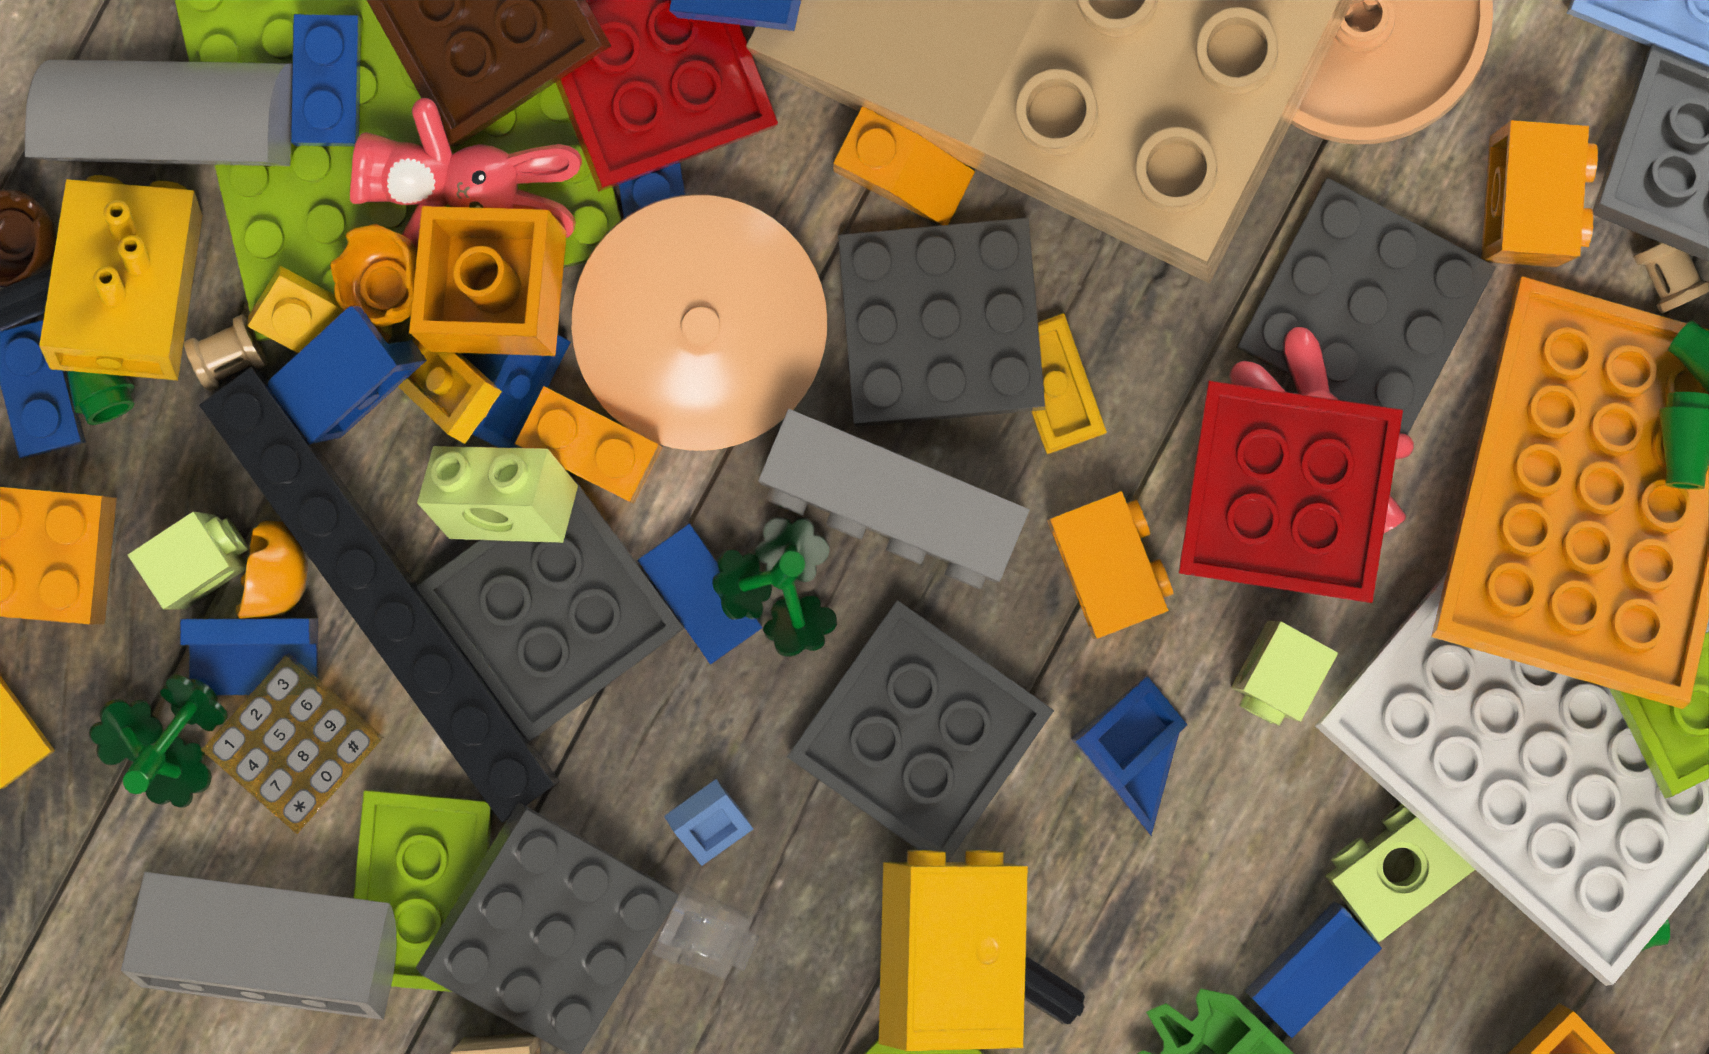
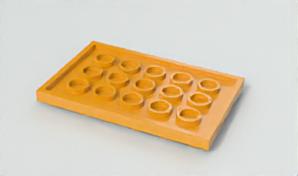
(1566, 521)

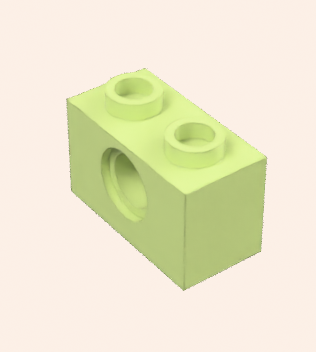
(498, 494)
(190, 559)
(1282, 673)
(1384, 904)

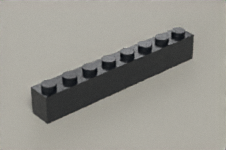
(378, 593)

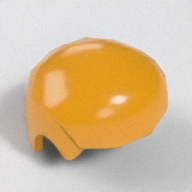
(376, 274)
(273, 573)

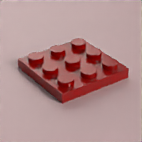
(661, 91)
(1290, 491)

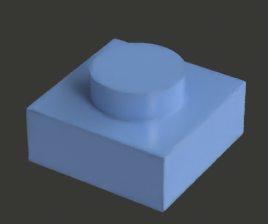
(708, 822)

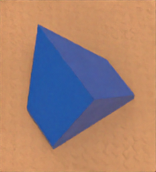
(1134, 747)

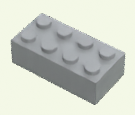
(893, 497)

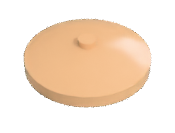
(1395, 68)
(699, 322)

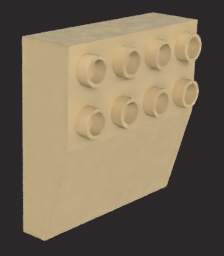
(1102, 108)

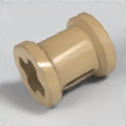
(1672, 275)
(225, 353)

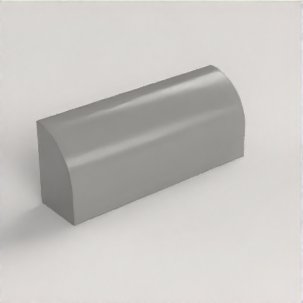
(160, 112)
(262, 945)

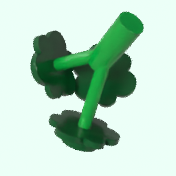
(790, 555)
(169, 767)

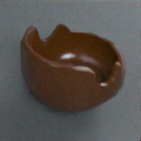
(25, 237)

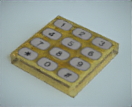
(292, 743)

